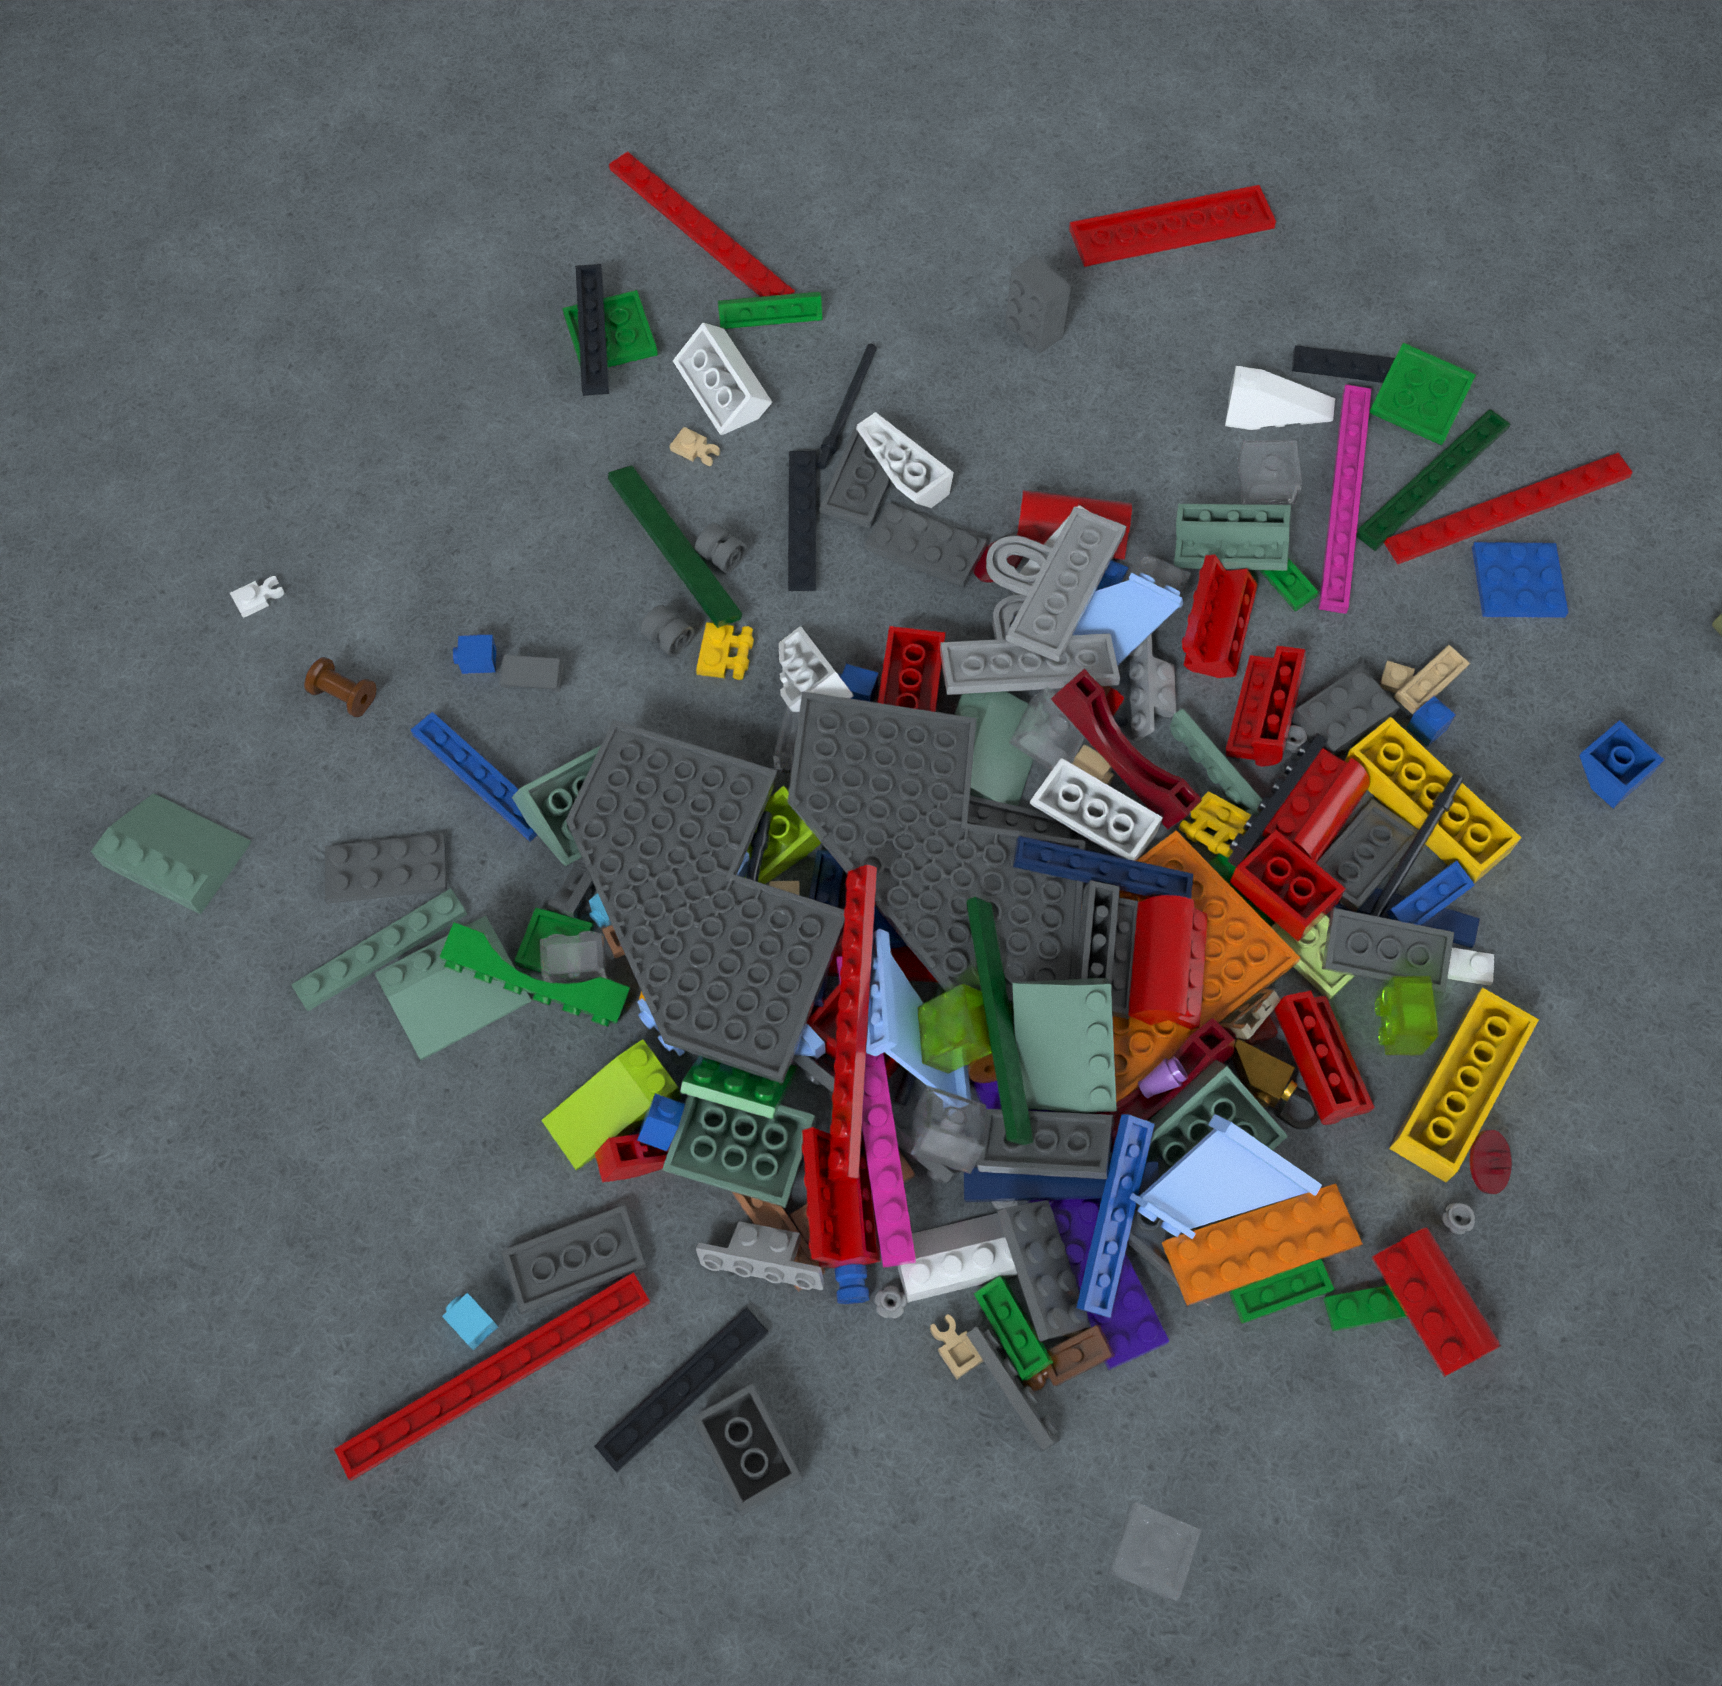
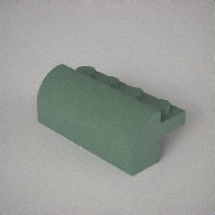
(1238, 535)

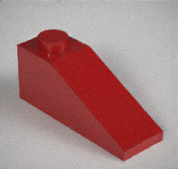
(627, 1158)

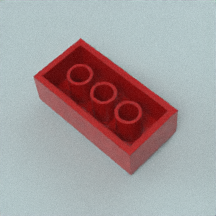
(911, 668)

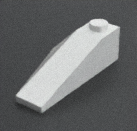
(1269, 400)
(906, 463)
(806, 671)

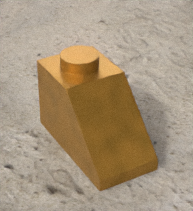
(1261, 1073)

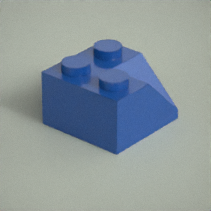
(1618, 763)

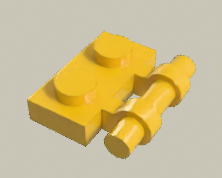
(716, 647)
(1219, 816)

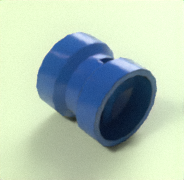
(852, 1284)

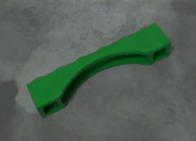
(472, 951)

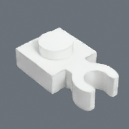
(253, 598)

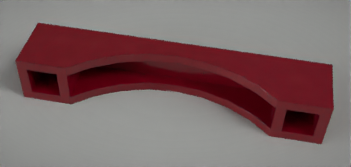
(1163, 793)
(1197, 1053)

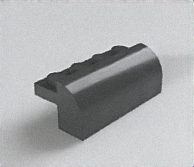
(1107, 941)

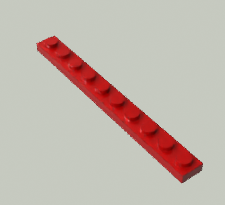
(698, 227)
(1507, 508)
(852, 1025)
(490, 1377)

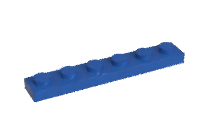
(472, 770)
(1115, 1216)

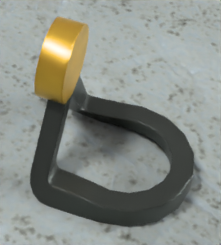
(1290, 1090)

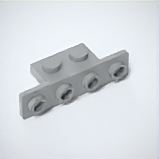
(1151, 689)
(762, 1254)

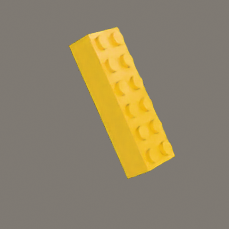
(1407, 782)
(1464, 1085)

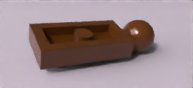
(1073, 1358)

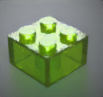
(1407, 1015)
(953, 1029)

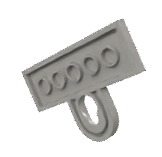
(1062, 586)
(1004, 666)

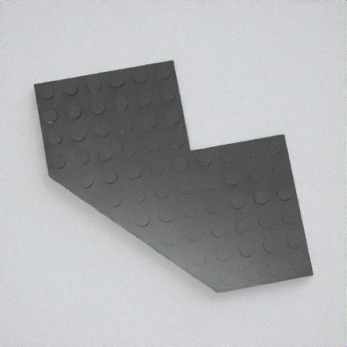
(895, 795)
(714, 953)

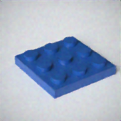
(1519, 579)

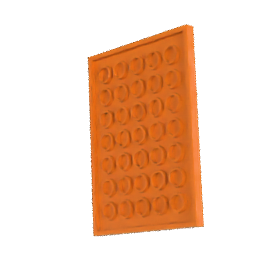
(1239, 962)

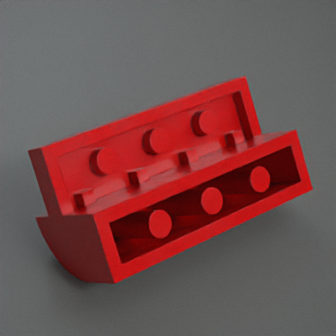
(1045, 512)
(1218, 619)
(1266, 706)
(1320, 804)
(1168, 961)
(1323, 1057)
(838, 1212)
(1436, 1301)

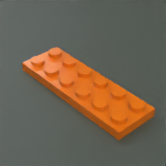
(1261, 1244)

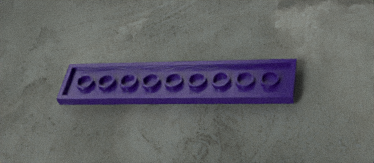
(1133, 1322)

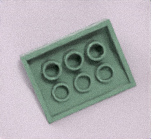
(997, 765)
(548, 802)
(171, 851)
(441, 1004)
(1066, 1044)
(1186, 1117)
(739, 1149)

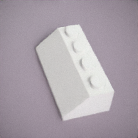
(721, 379)
(1097, 811)
(957, 1258)

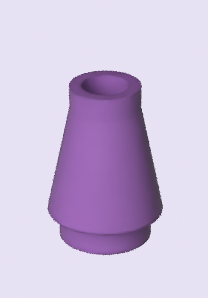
(1164, 1077)

